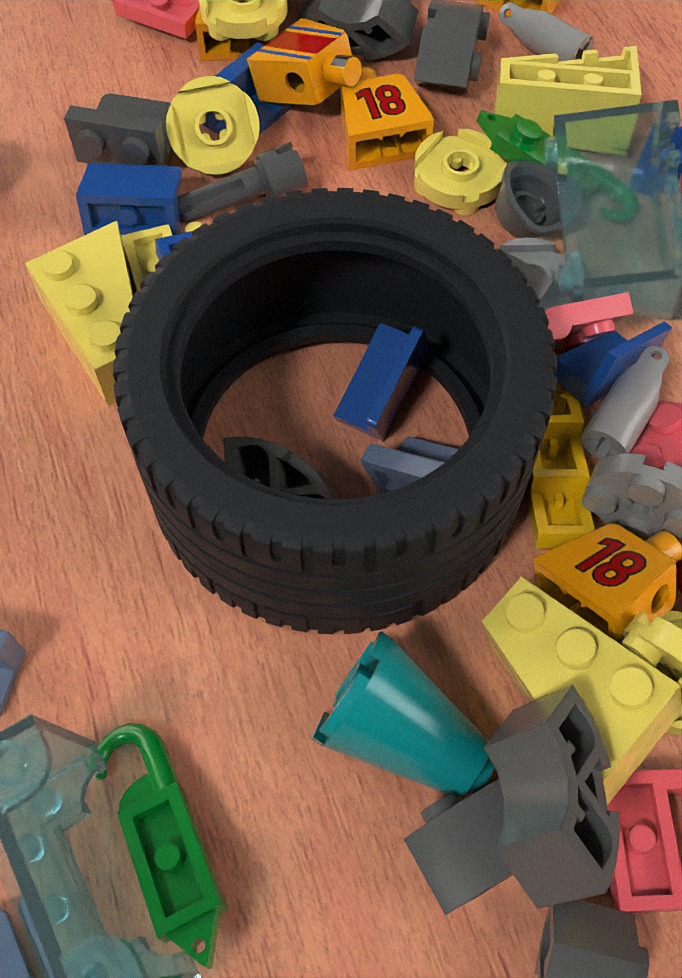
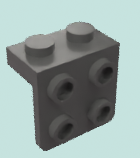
(120, 131)

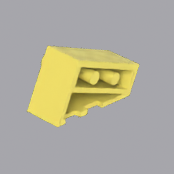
(545, 87)
(86, 295)
(555, 648)

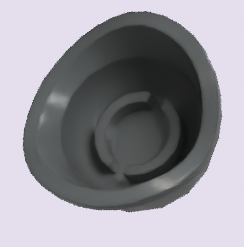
(528, 200)

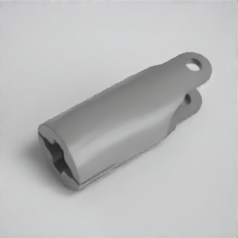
(545, 32)
(626, 406)

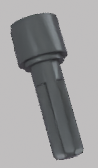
(273, 174)

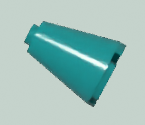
(404, 723)

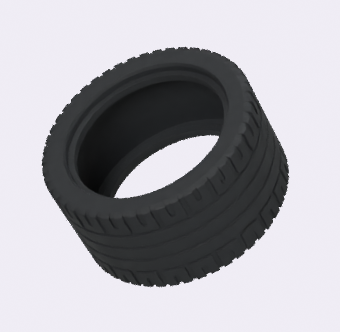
(331, 273)

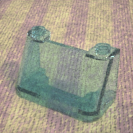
(620, 205)
(40, 798)

